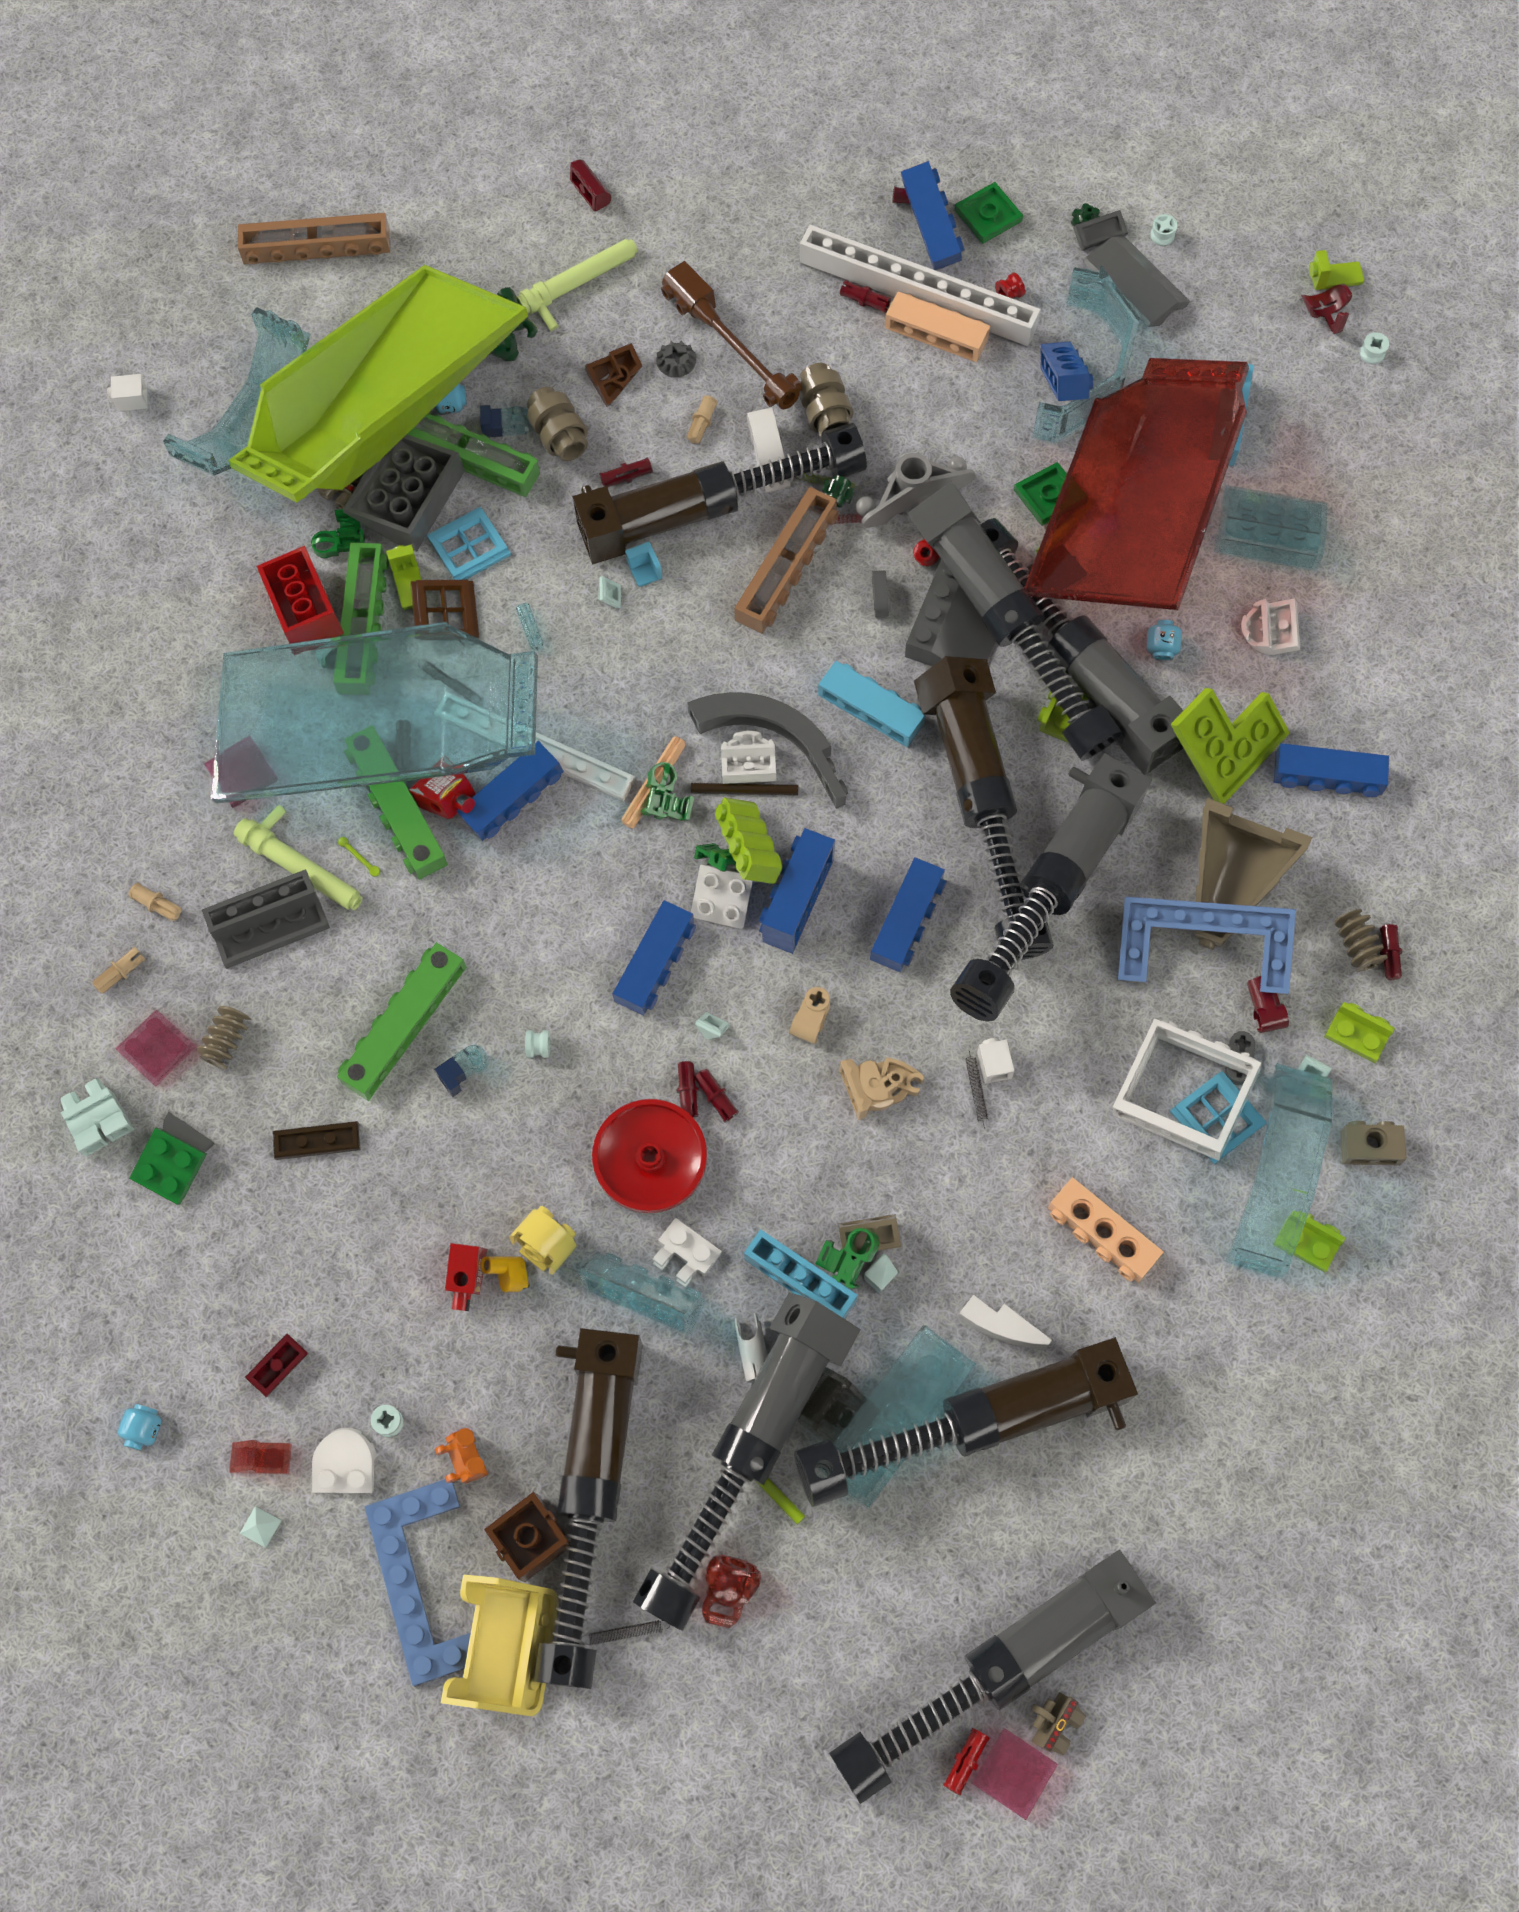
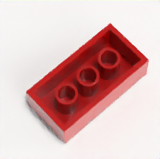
(299, 597)

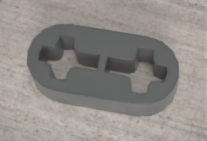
(880, 593)
(1248, 1040)

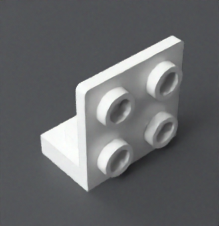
(721, 896)

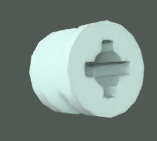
(1163, 223)
(1377, 353)
(537, 1043)
(388, 1427)

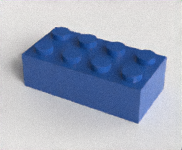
(797, 891)

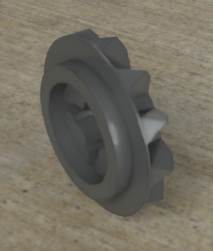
(669, 366)

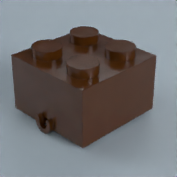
(528, 1537)

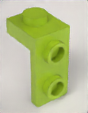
(1328, 275)
(404, 570)

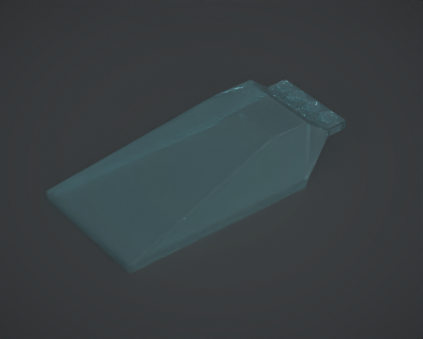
(369, 711)

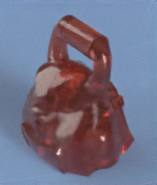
(729, 1584)

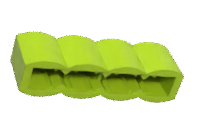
(748, 840)

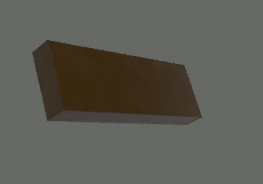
(316, 1140)

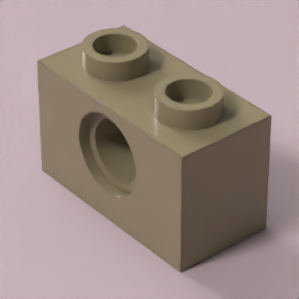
(1390, 1141)

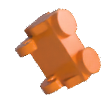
(463, 1457)

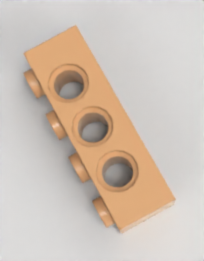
(1074, 1196)

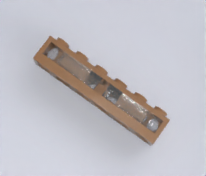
(314, 238)
(785, 560)

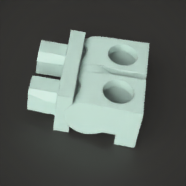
(95, 1112)

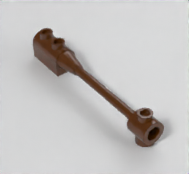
(698, 300)

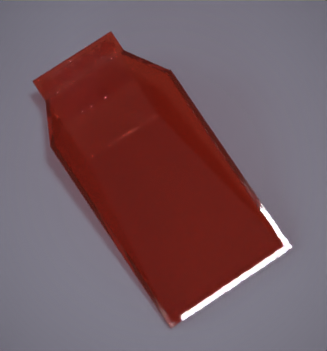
(1143, 487)

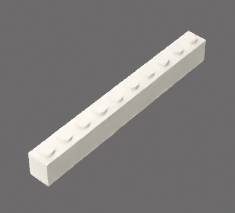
(893, 274)

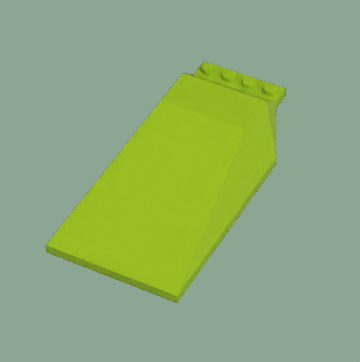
(371, 382)

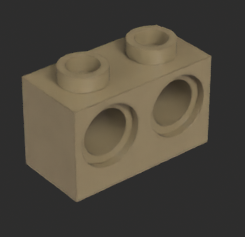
(884, 1226)

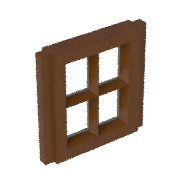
(467, 597)

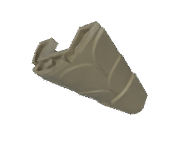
(1241, 861)

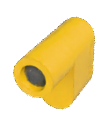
(510, 1271)

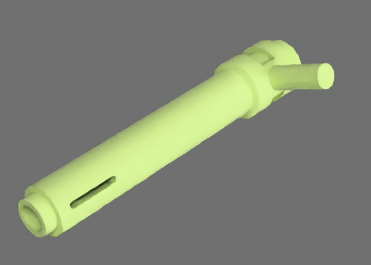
(544, 292)
(264, 842)

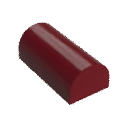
(589, 185)
(276, 1365)

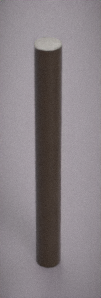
(750, 789)

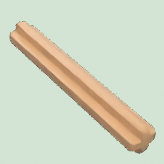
(669, 755)

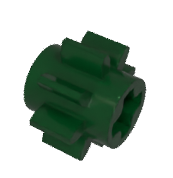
(839, 489)

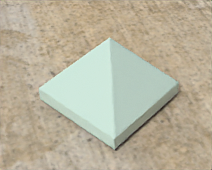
(609, 592)
(711, 1026)
(1314, 1066)
(260, 1527)

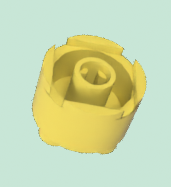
(544, 1240)

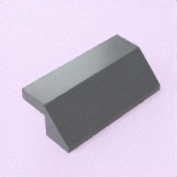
(1138, 280)
(265, 918)

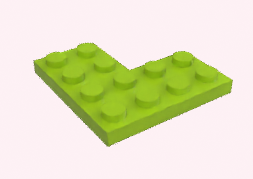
(1228, 751)

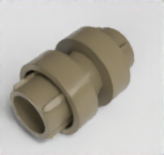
(824, 398)
(557, 423)

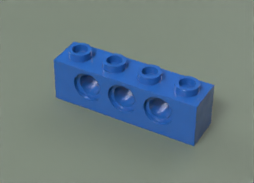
(1065, 371)

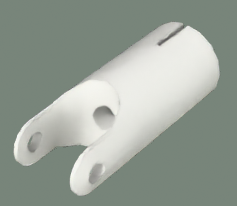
(752, 1351)

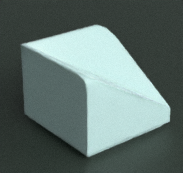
(880, 1273)

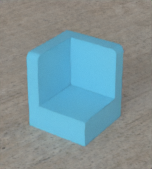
(643, 564)

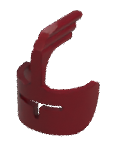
(1338, 294)

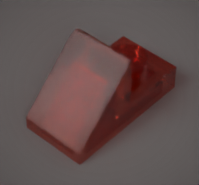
(260, 1458)

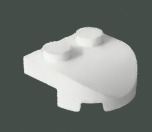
(1272, 627)
(748, 759)
(343, 1463)

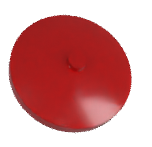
(649, 1156)

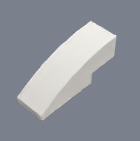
(766, 441)
(1002, 1325)

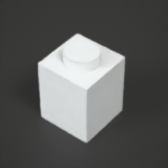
(128, 392)
(995, 1060)

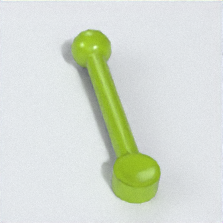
(373, 870)

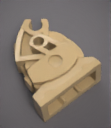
(873, 1084)

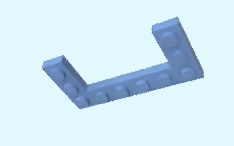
(1273, 923)
(386, 1521)

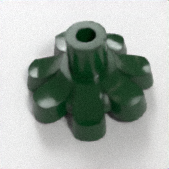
(1084, 214)

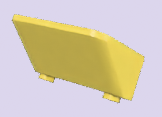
(503, 1646)

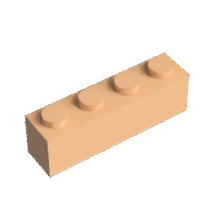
(937, 326)

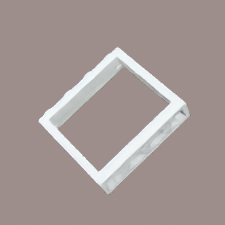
(1167, 1128)

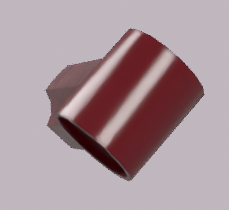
(1267, 1008)

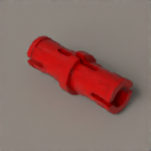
(966, 1761)

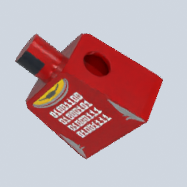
(444, 795)
(461, 1261)

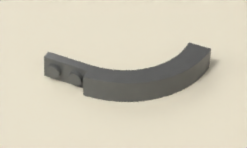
(765, 712)

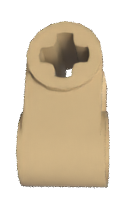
(811, 1019)

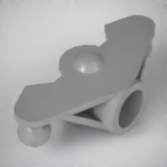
(909, 492)

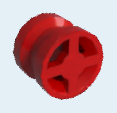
(1011, 287)

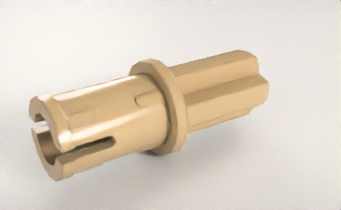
(701, 419)
(154, 902)
(118, 971)

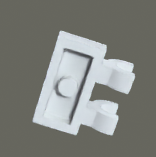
(688, 1247)

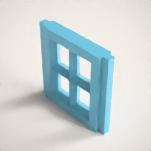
(457, 527)
(1230, 1092)

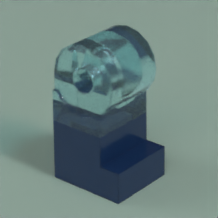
(503, 421)
(460, 1067)

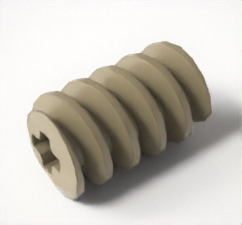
(1359, 941)
(222, 1036)

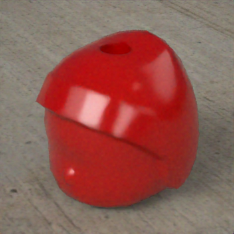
(921, 556)

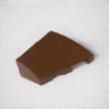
(621, 366)

